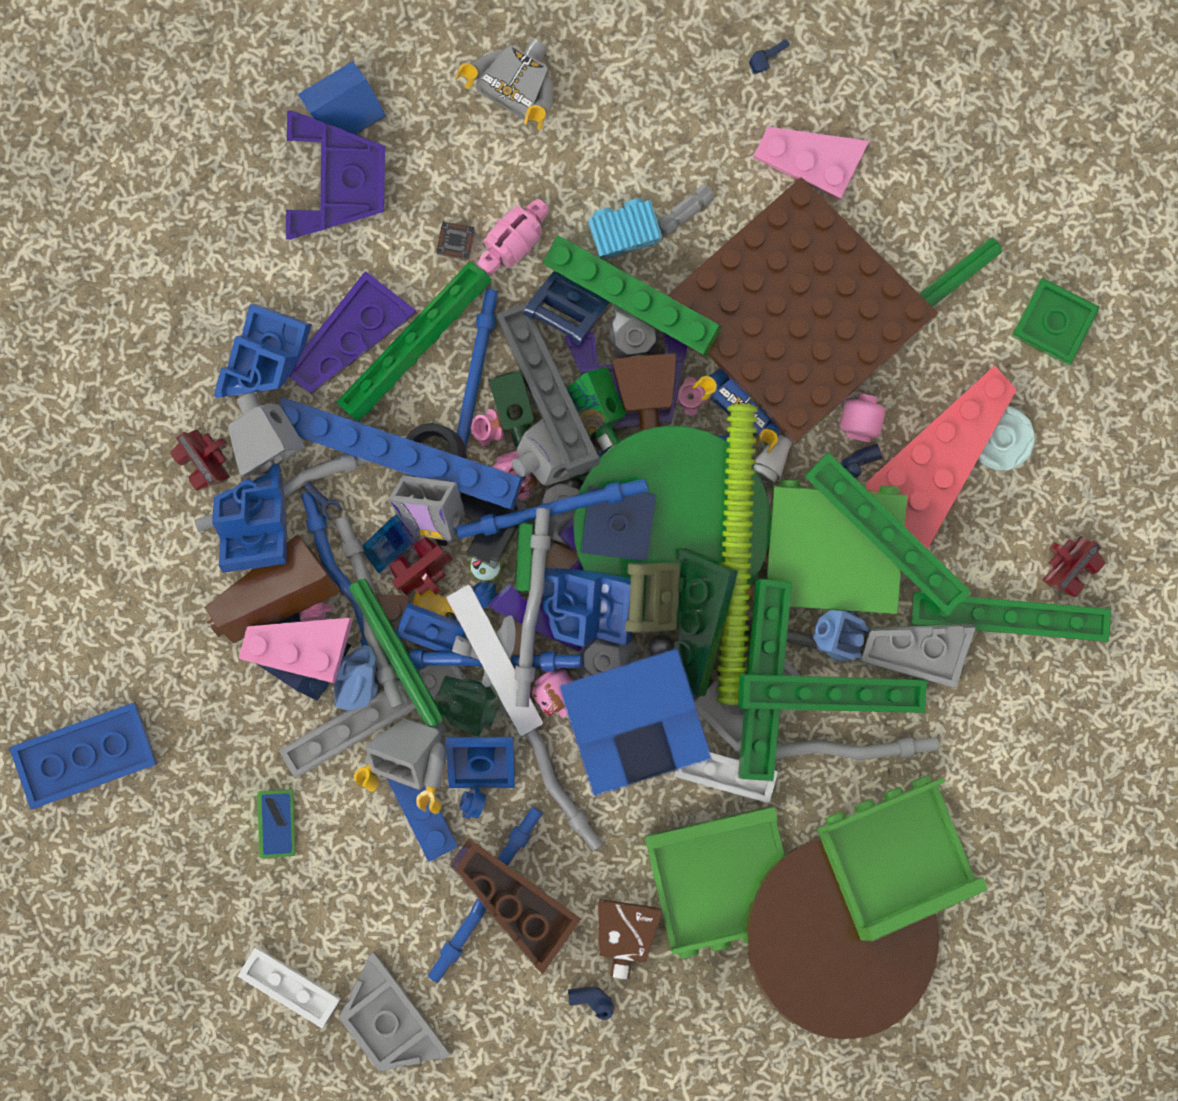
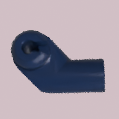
(861, 457)
(594, 998)

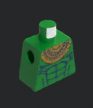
(598, 405)

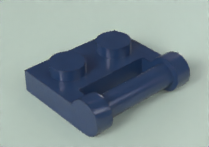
(570, 300)

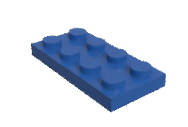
(83, 755)

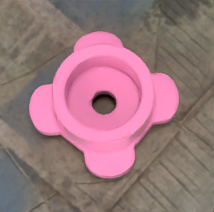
(690, 406)
(487, 427)
(315, 612)

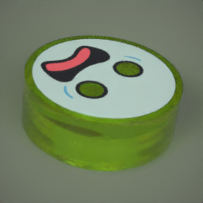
(484, 572)

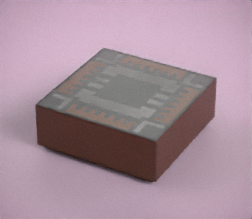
(455, 241)

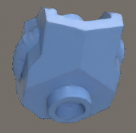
(840, 635)
(356, 679)

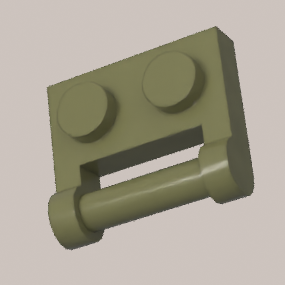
(660, 597)

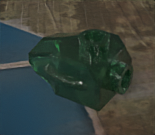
(466, 704)

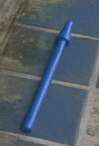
(485, 323)

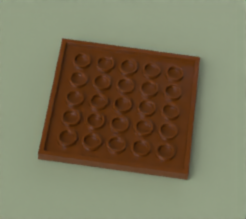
(802, 309)

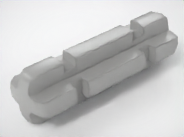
(686, 209)

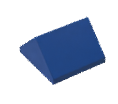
(343, 100)
(480, 762)

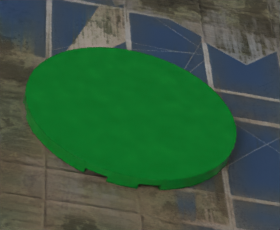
(689, 478)

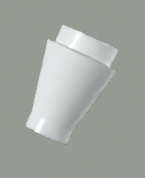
(771, 465)

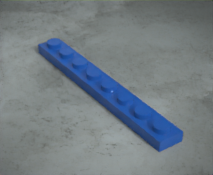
(402, 454)

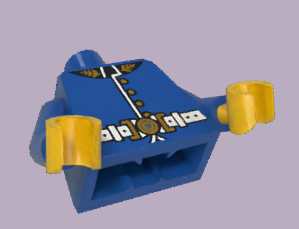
(726, 392)

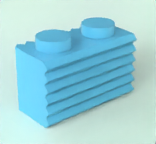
(624, 229)

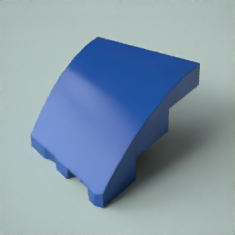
(263, 353)
(252, 523)
(586, 606)

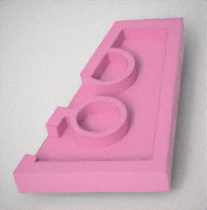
(819, 159)
(299, 647)

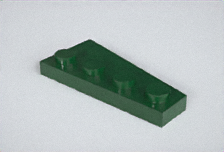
(704, 604)

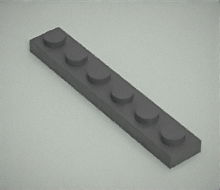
(548, 390)

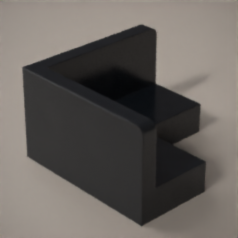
(489, 548)

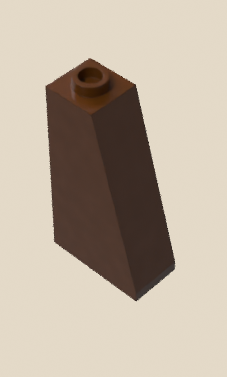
(272, 593)

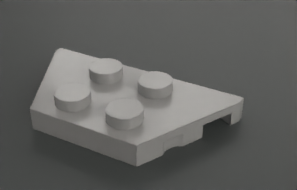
(388, 1021)

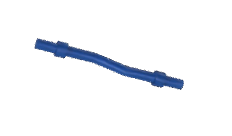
(613, 493)
(317, 524)
(546, 661)
(453, 949)

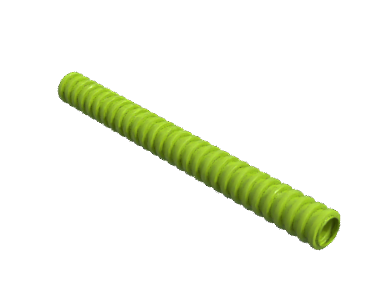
(737, 548)

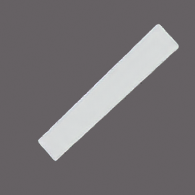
(492, 657)

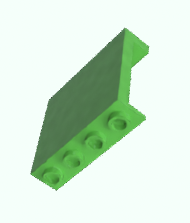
(827, 554)
(898, 859)
(711, 876)

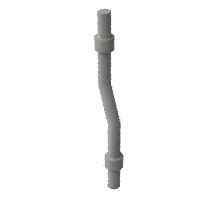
(345, 463)
(540, 543)
(385, 673)
(902, 747)
(577, 819)

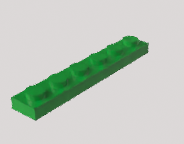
(632, 295)
(414, 341)
(887, 533)
(1017, 617)
(765, 658)
(831, 693)

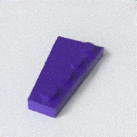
(352, 329)

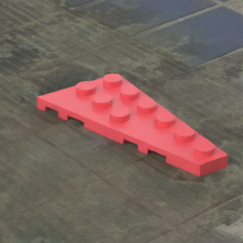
(944, 453)

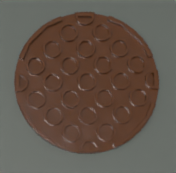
(813, 958)

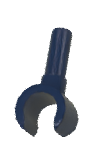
(759, 60)
(322, 500)

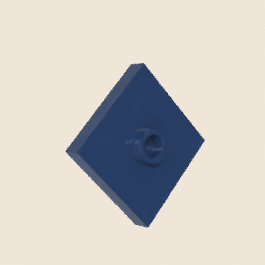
(620, 527)

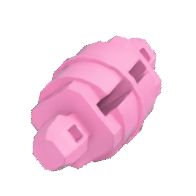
(513, 236)

